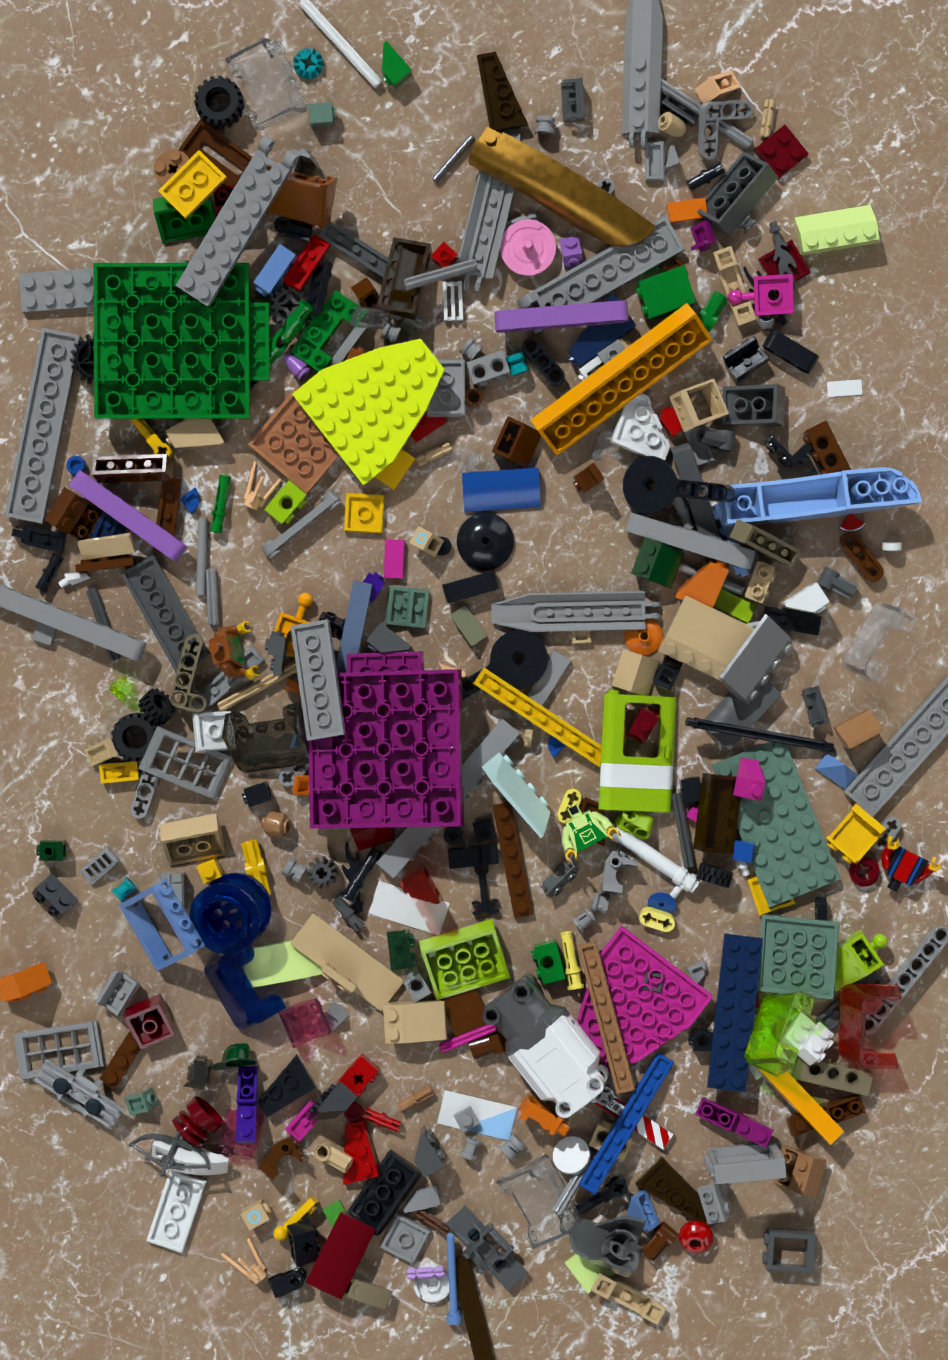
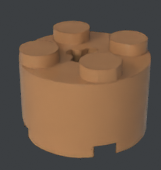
(166, 162)

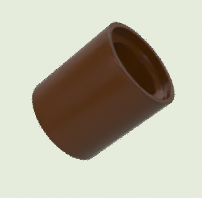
(470, 391)

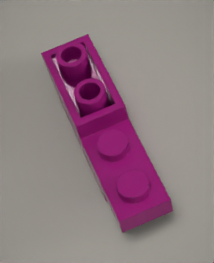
(734, 1121)

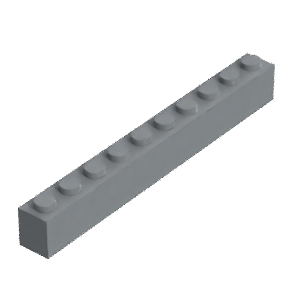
(412, 838)

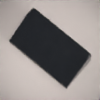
(680, 110)

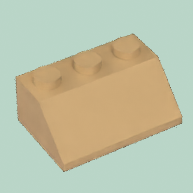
(192, 839)

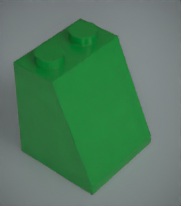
(665, 293)

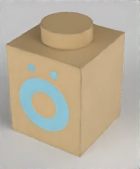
(426, 541)
(256, 1214)

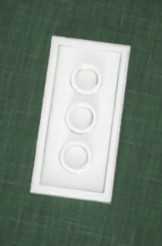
(176, 1210)

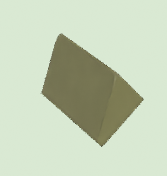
(468, 625)

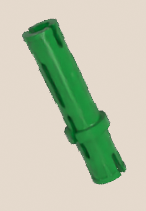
(219, 511)

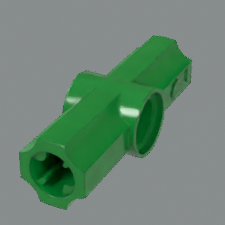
(711, 311)

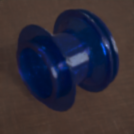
(240, 893)

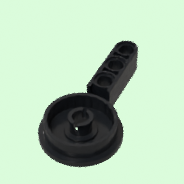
(667, 486)
(503, 665)

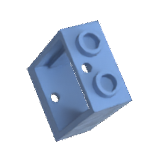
(274, 271)

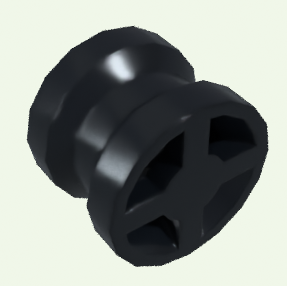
(450, 834)

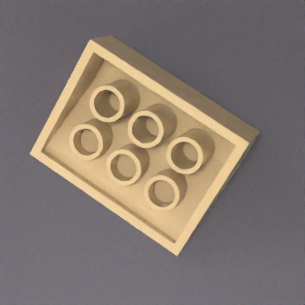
(704, 637)

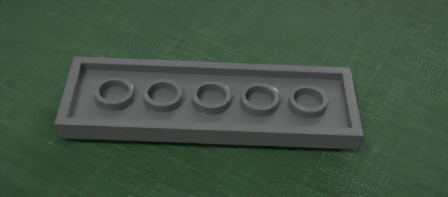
(162, 610)

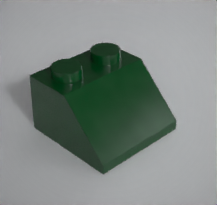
(657, 563)

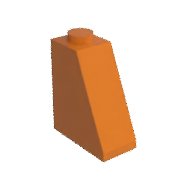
(705, 583)

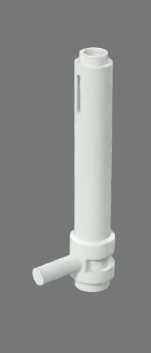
(678, 874)

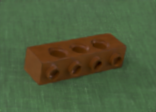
(832, 449)
(132, 468)

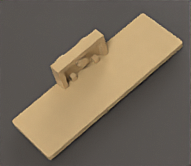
(346, 962)

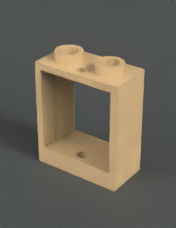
(685, 409)

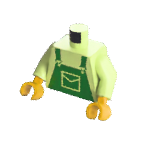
(585, 830)

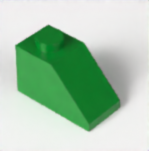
(394, 68)

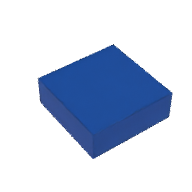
(743, 851)

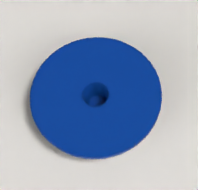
(662, 901)

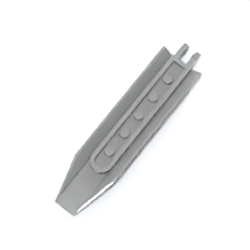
(642, 70)
(486, 224)
(574, 611)

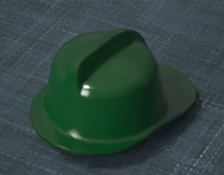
(235, 1056)

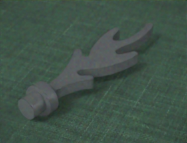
(785, 257)

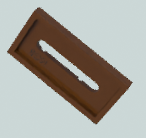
(205, 134)

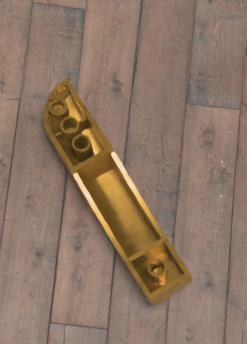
(559, 189)

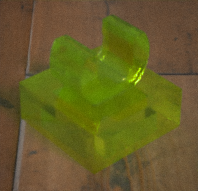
(119, 689)

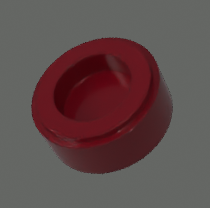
(354, 1112)

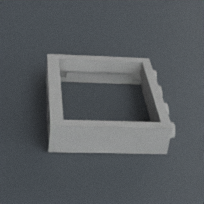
(745, 1163)

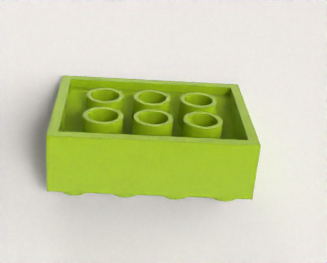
(464, 959)

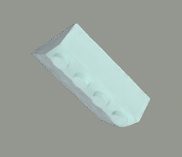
(518, 793)

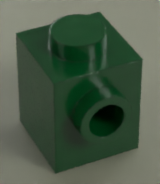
(51, 850)

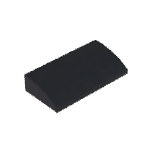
(385, 1193)

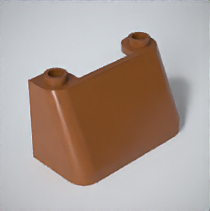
(305, 199)

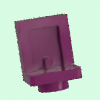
(703, 236)

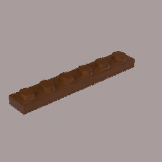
(512, 859)

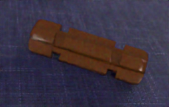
(432, 1221)

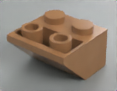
(858, 729)
(803, 1171)

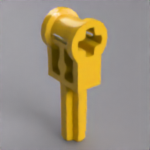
(151, 437)

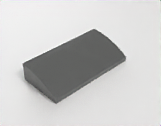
(737, 712)

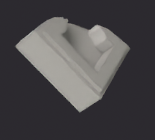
(697, 971)

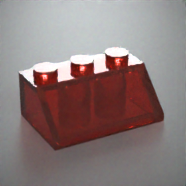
(420, 885)

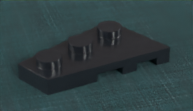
(288, 1087)

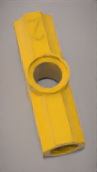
(255, 864)

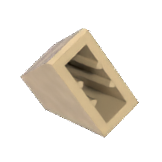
(194, 434)

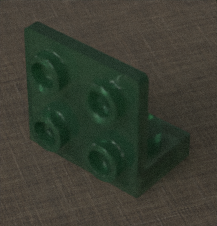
(400, 949)

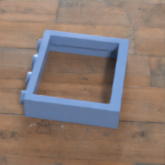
(147, 932)

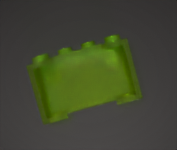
(766, 1043)

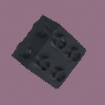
(785, 457)

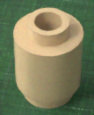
(672, 124)

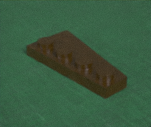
(500, 101)
(672, 1188)

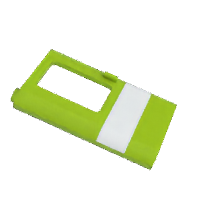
(636, 781)

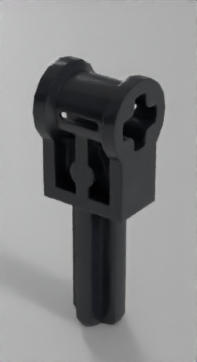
(604, 1194)

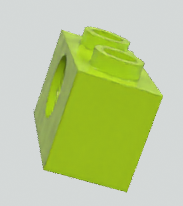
(276, 509)

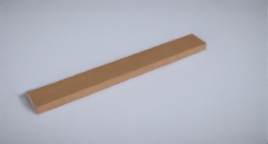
(606, 1017)

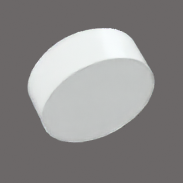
(891, 546)

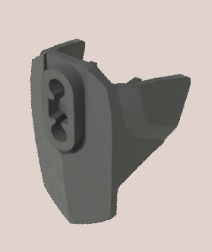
(610, 1243)

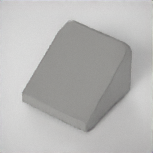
(672, 159)
(335, 1015)

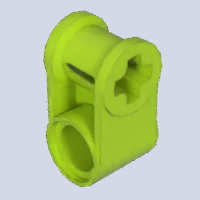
(636, 823)

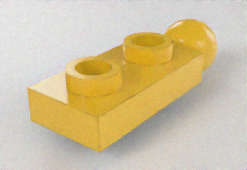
(280, 1232)

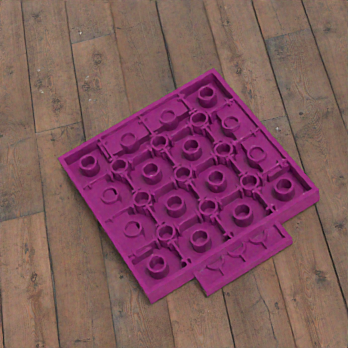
(398, 747)

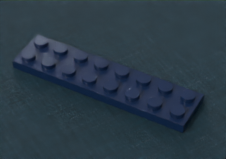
(734, 1012)

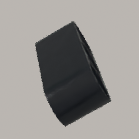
(790, 351)
(539, 353)
(471, 586)

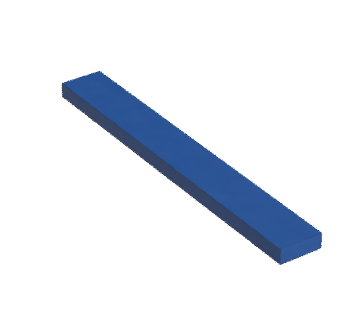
(626, 1123)

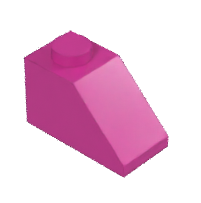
(749, 780)

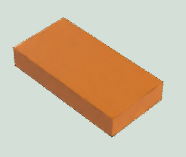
(686, 210)

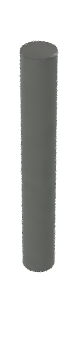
(454, 157)

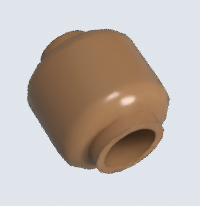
(276, 824)

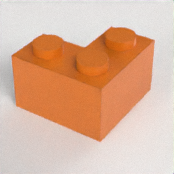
(22, 983)

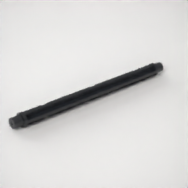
(759, 734)

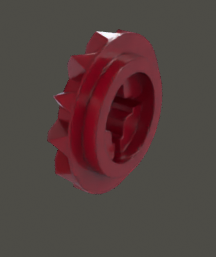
(872, 874)

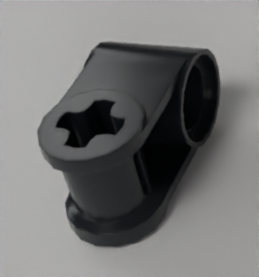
(284, 1283)

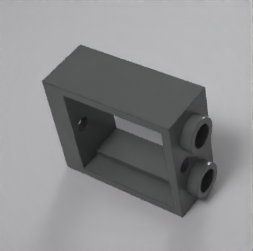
(809, 1250)

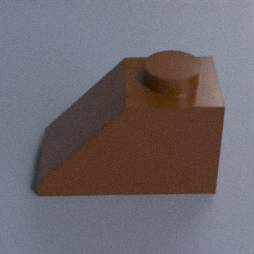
(366, 293)

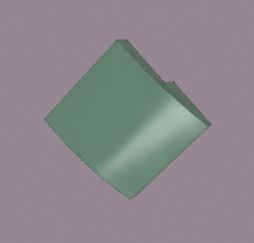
(406, 606)

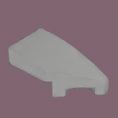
(423, 1199)

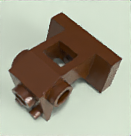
(269, 1162)

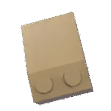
(414, 1021)

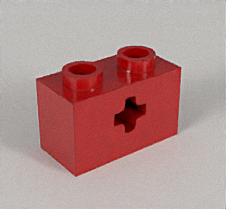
(363, 1066)

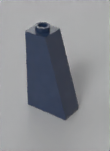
(597, 338)

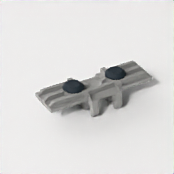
(81, 1089)

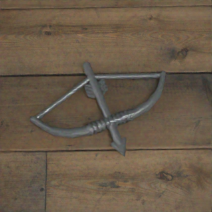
(168, 1159)

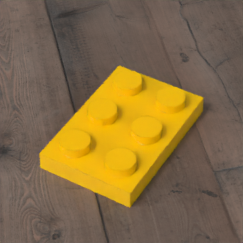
(192, 184)

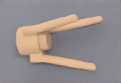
(254, 499)
(253, 1273)

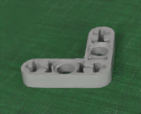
(713, 120)

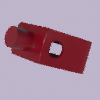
(643, 724)

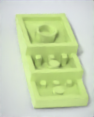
(279, 964)

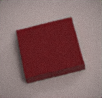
(772, 268)

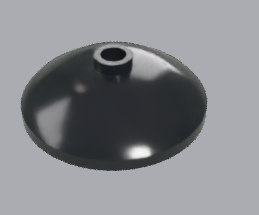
(481, 555)

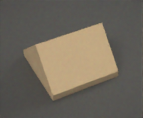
(635, 673)

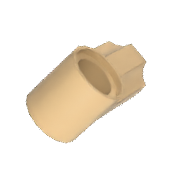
(335, 1157)

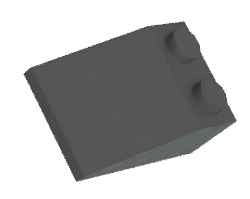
(754, 405)

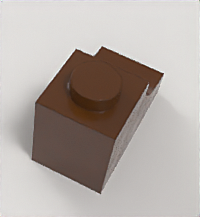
(587, 478)

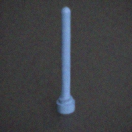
(454, 1316)

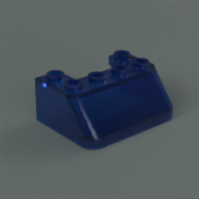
(237, 992)

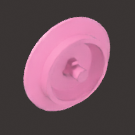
(528, 247)

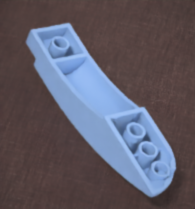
(819, 496)

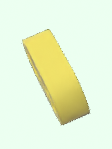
(564, 804)
(658, 915)

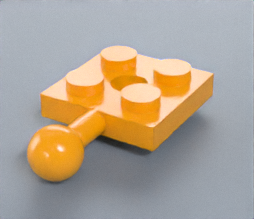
(286, 621)

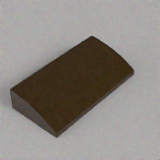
(405, 260)
(717, 814)

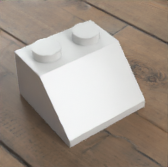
(807, 600)

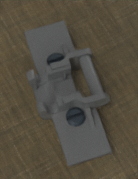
(482, 1252)

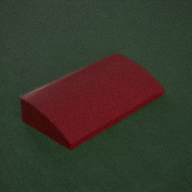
(341, 1255)

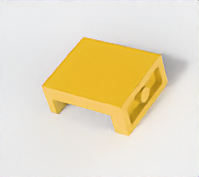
(855, 835)

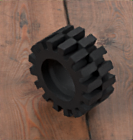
(156, 706)
(714, 875)

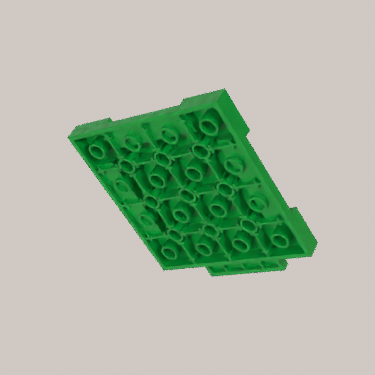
(171, 353)

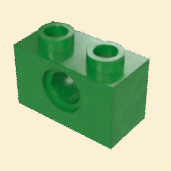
(548, 950)

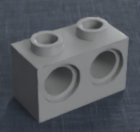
(486, 363)

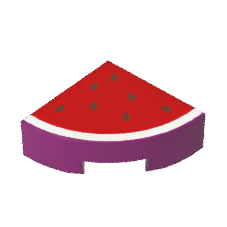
(851, 524)

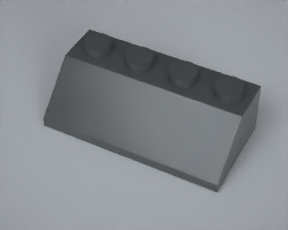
(737, 193)

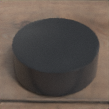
(445, 548)

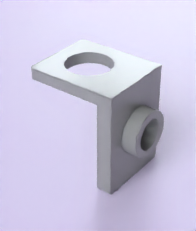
(610, 352)

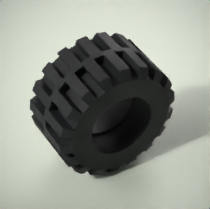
(214, 87)
(120, 731)

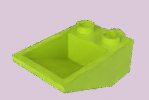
(851, 958)

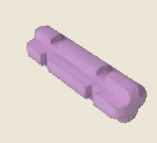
(425, 1272)

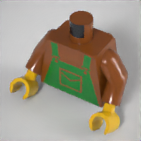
(227, 652)

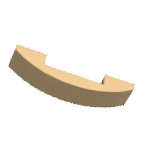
(731, 280)
(629, 1297)

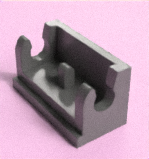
(572, 100)

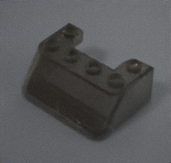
(267, 743)

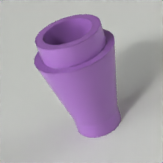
(297, 367)

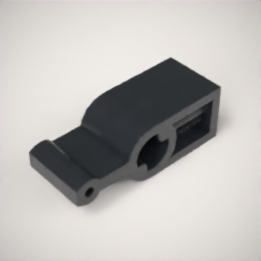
(473, 856)

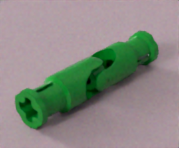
(291, 327)

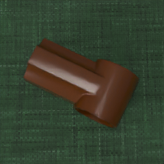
(492, 1044)
(663, 1237)

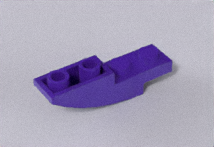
(247, 1104)

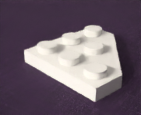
(640, 429)

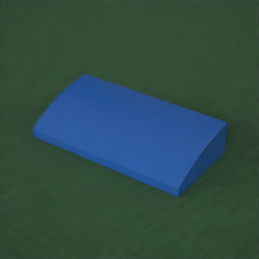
(501, 489)

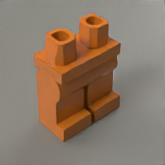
(544, 1115)

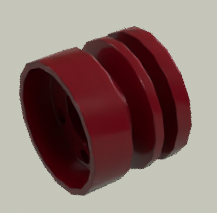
(194, 1125)

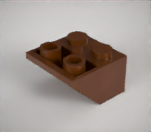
(516, 442)
(73, 514)

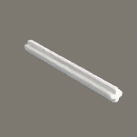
(340, 43)

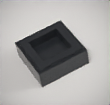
(484, 830)

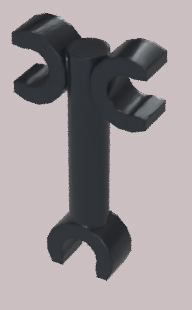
(485, 904)

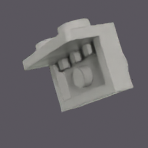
(118, 992)
(715, 1202)

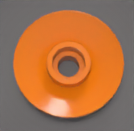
(647, 646)

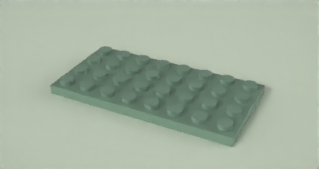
(787, 837)

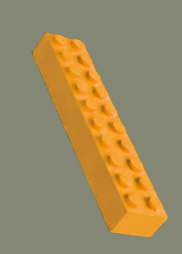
(622, 379)

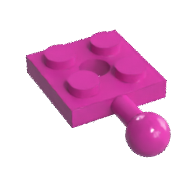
(762, 287)

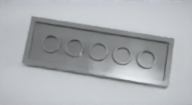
(318, 680)

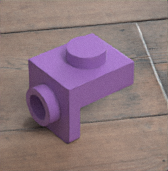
(571, 252)

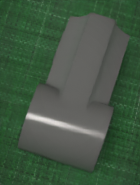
(720, 439)
(834, 582)

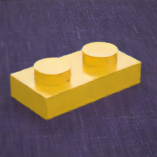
(119, 772)

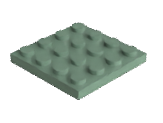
(798, 955)

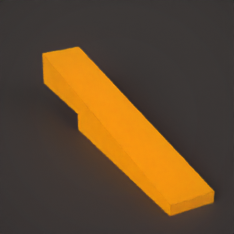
(804, 1105)

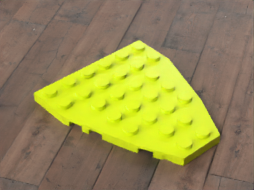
(372, 403)

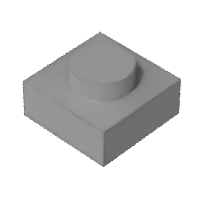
(466, 1119)

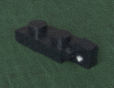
(41, 538)

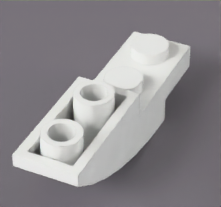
(218, 1162)

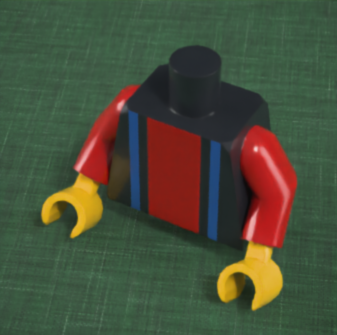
(905, 865)

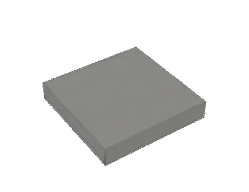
(405, 1238)

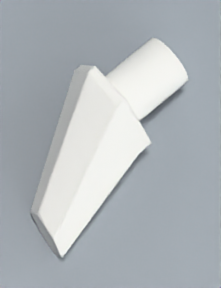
(73, 578)
(744, 867)

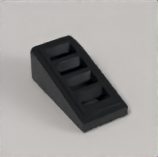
(657, 680)

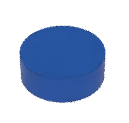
(75, 464)

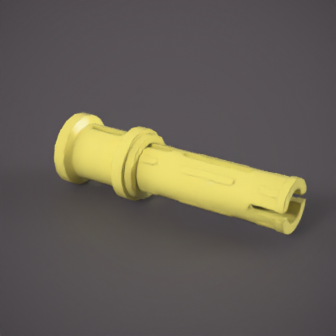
(572, 969)

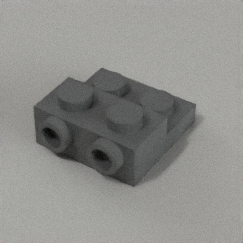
(277, 646)

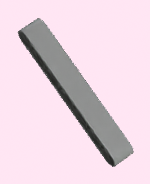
(690, 540)
(913, 974)

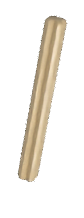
(256, 688)

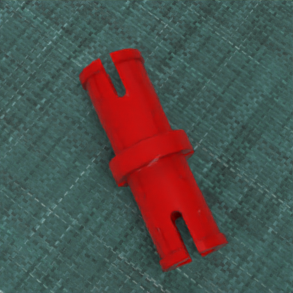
(381, 1119)

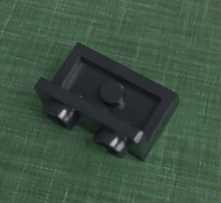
(745, 359)
(54, 896)

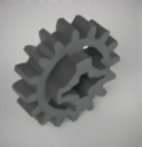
(281, 306)

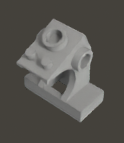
(609, 882)

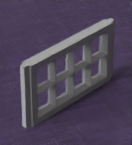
(153, 749)
(94, 1044)

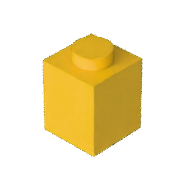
(210, 870)

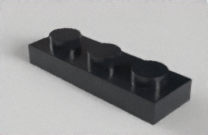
(318, 288)
(794, 620)

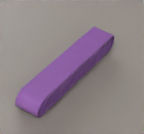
(561, 316)
(128, 516)

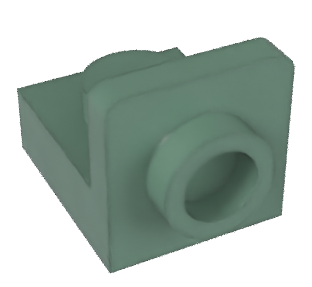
(141, 1102)

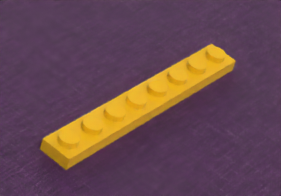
(539, 715)

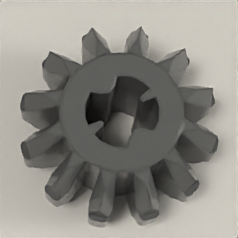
(327, 868)

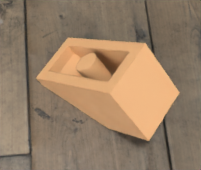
(717, 87)

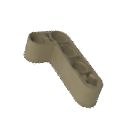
(190, 671)

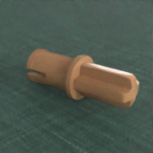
(415, 1098)

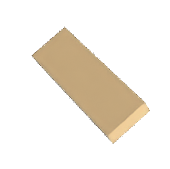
(107, 546)

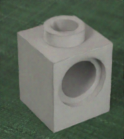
(420, 993)

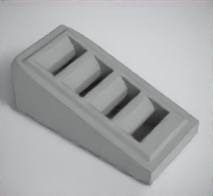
(110, 854)

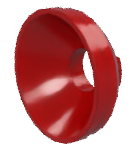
(699, 1231)

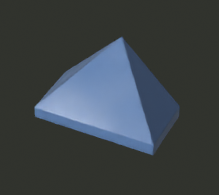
(836, 771)
(642, 1208)

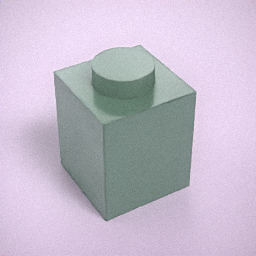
(322, 114)

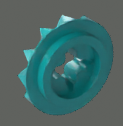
(312, 71)

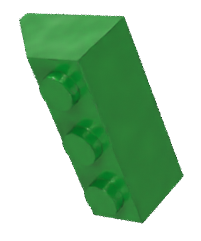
(175, 227)

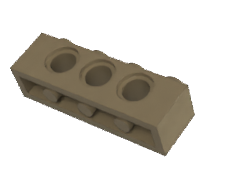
(765, 543)
(859, 1085)

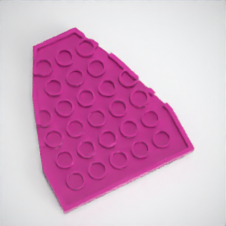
(643, 1016)

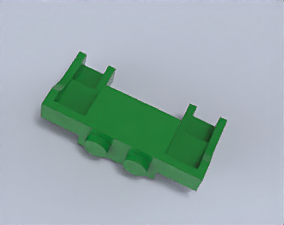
(321, 329)

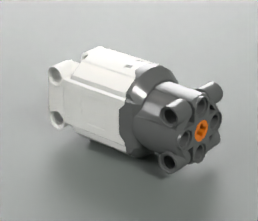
(547, 1046)

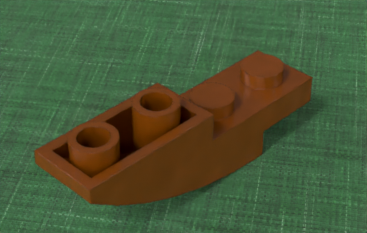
(837, 1109)

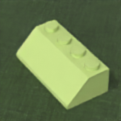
(836, 230)

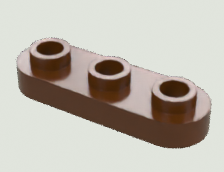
(869, 561)

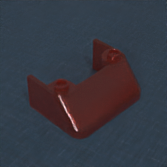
(854, 1004)

